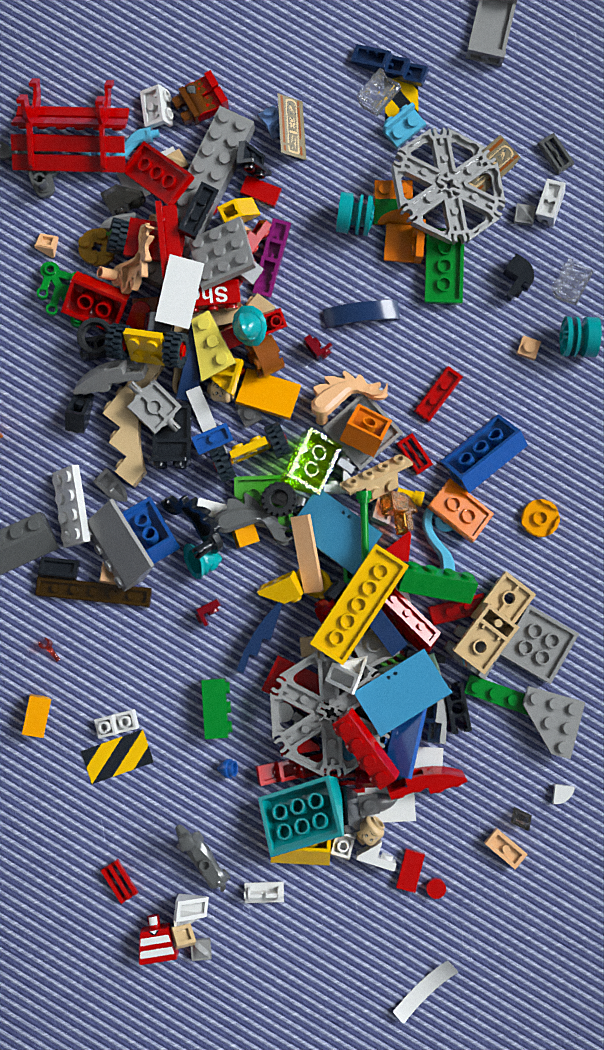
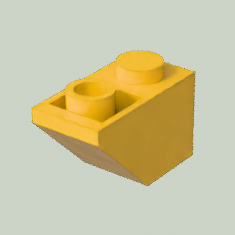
(238, 207)

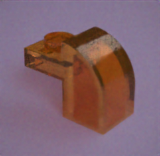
(401, 508)

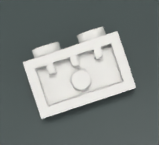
(156, 106)

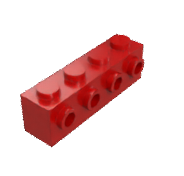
(366, 749)

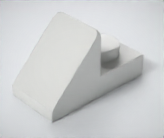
(333, 487)
(371, 855)

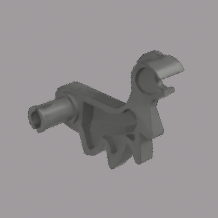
(41, 180)
(243, 515)

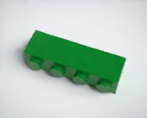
(438, 583)

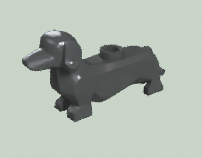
(202, 857)

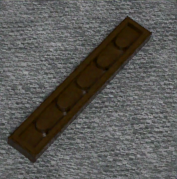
(92, 591)

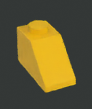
(283, 589)

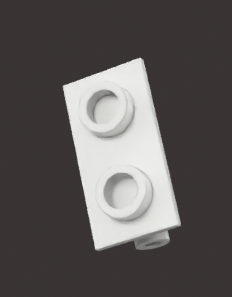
(264, 892)

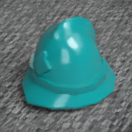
(249, 325)
(202, 566)

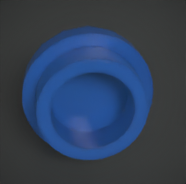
(228, 768)

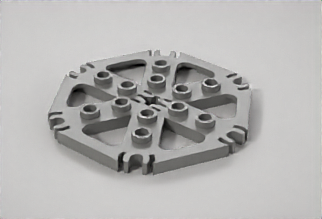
(436, 180)
(314, 722)

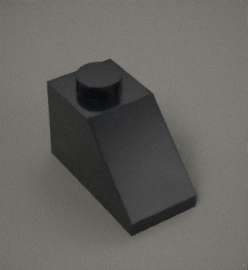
(78, 413)

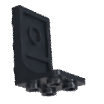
(172, 447)

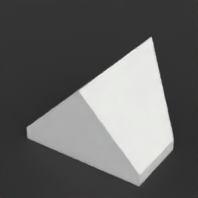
(347, 675)
(189, 908)

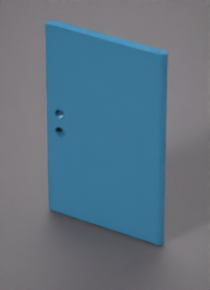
(337, 533)
(410, 690)

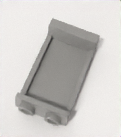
(491, 31)

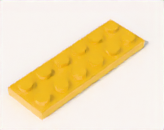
(359, 604)

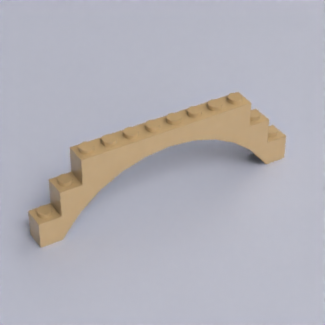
(128, 437)

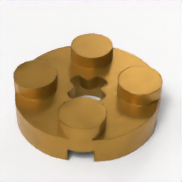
(88, 242)

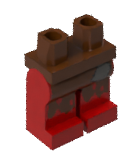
(200, 99)

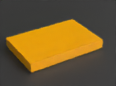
(268, 394)

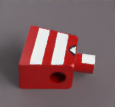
(156, 942)

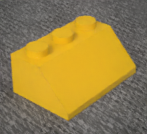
(312, 855)

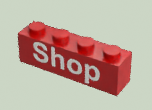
(221, 296)

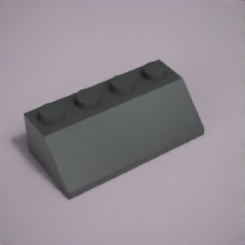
(25, 542)

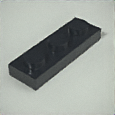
(198, 210)

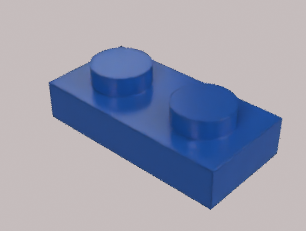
(212, 438)

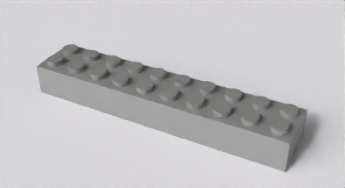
(213, 165)

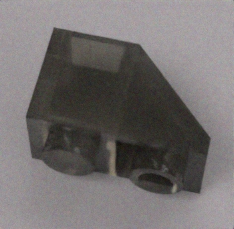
(122, 199)

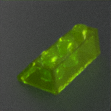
(311, 462)

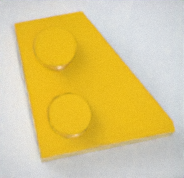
(229, 377)

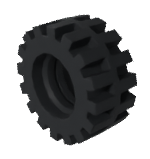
(276, 487)

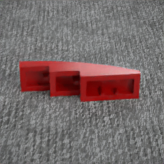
(286, 770)

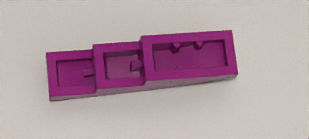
(272, 257)

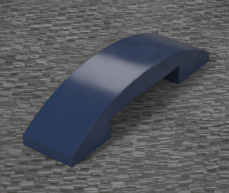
(361, 312)
(190, 372)

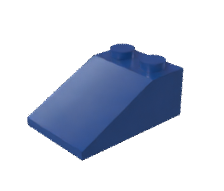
(151, 529)

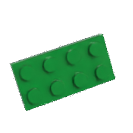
(443, 271)

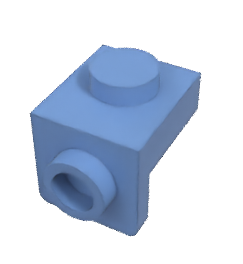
(270, 119)

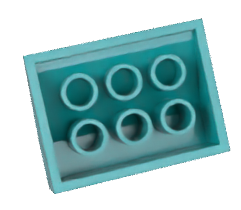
(302, 815)

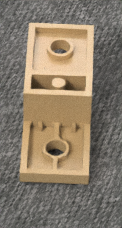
(494, 622)

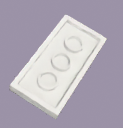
(71, 506)

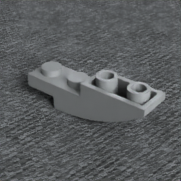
(103, 376)

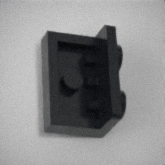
(252, 160)

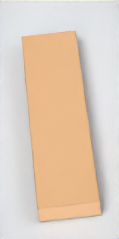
(307, 553)

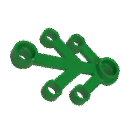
(59, 291)

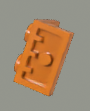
(404, 243)

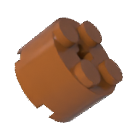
(265, 357)

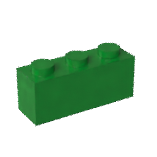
(216, 708)

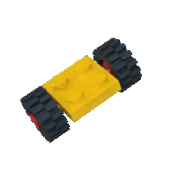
(147, 346)
(241, 452)

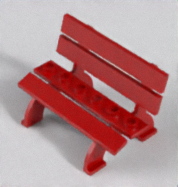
(61, 118)

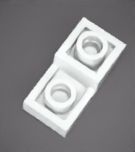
(116, 723)
(343, 845)

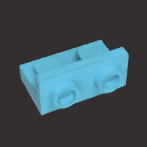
(403, 125)

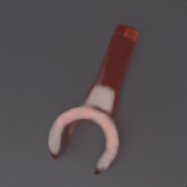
(48, 647)

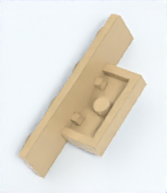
(379, 478)

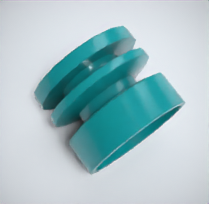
(354, 213)
(580, 336)

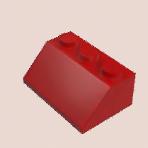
(94, 299)

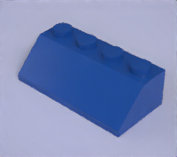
(484, 453)
(404, 744)

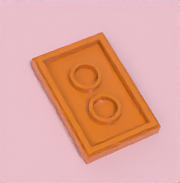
(460, 510)

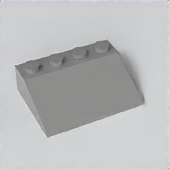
(119, 546)

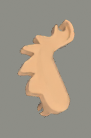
(130, 273)
(337, 390)

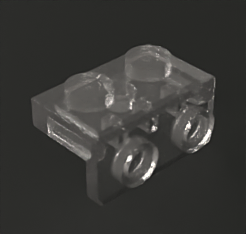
(378, 92)
(571, 282)

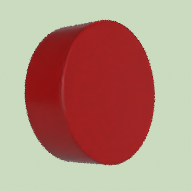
(436, 888)

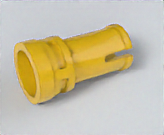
(416, 496)

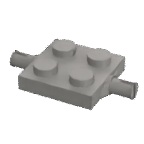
(154, 406)

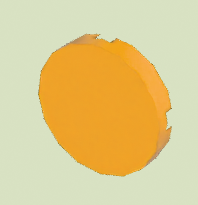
(540, 518)

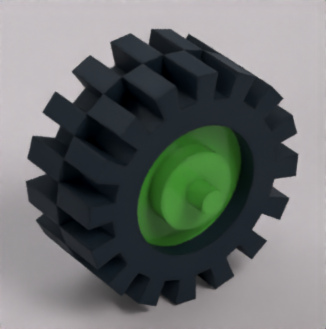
(117, 236)

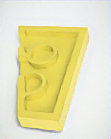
(210, 346)

